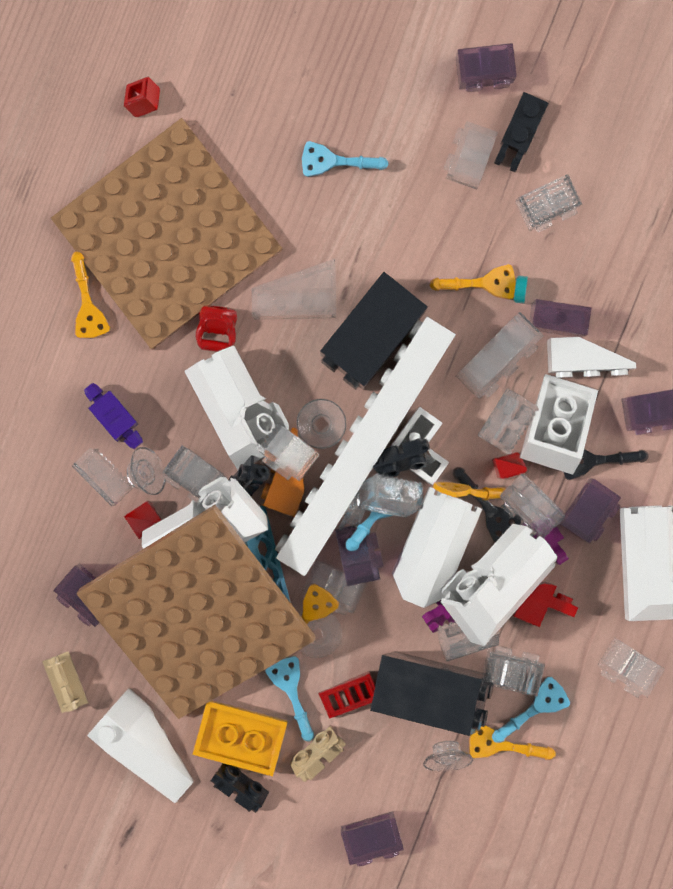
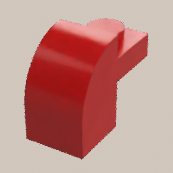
(537, 603)

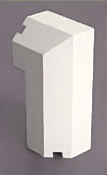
(234, 404)
(229, 498)
(434, 547)
(647, 562)
(498, 583)

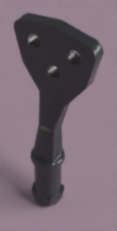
(592, 460)
(491, 511)

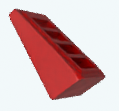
(362, 701)

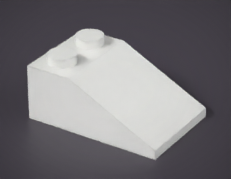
(561, 424)

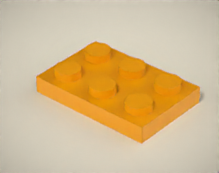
(240, 737)

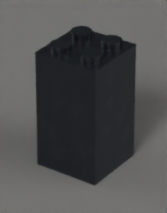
(372, 331)
(432, 693)

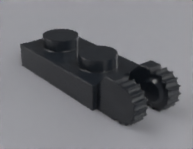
(522, 128)

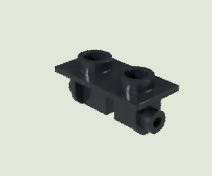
(414, 457)
(251, 475)
(250, 793)

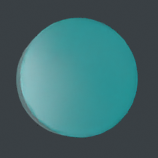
(520, 289)

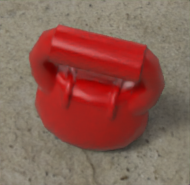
(218, 321)

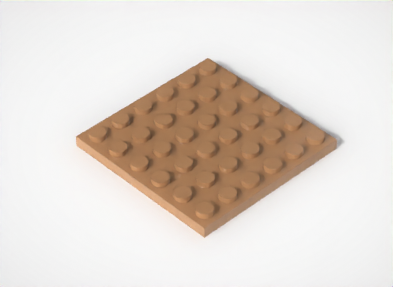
(166, 233)
(196, 613)

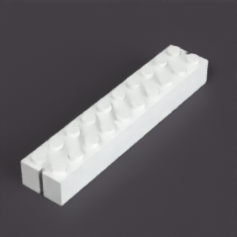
(366, 445)

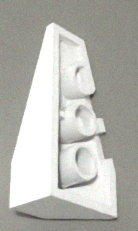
(140, 744)

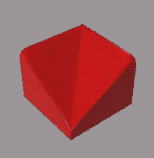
(142, 97)
(509, 465)
(142, 518)

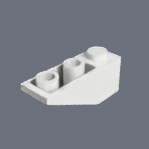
(579, 355)

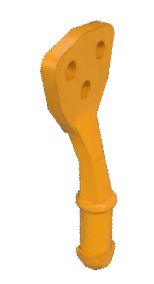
(485, 282)
(87, 307)
(460, 490)
(324, 596)
(485, 750)

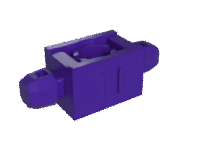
(113, 416)

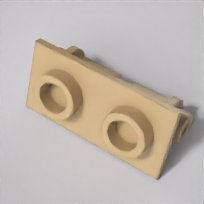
(65, 682)
(307, 762)

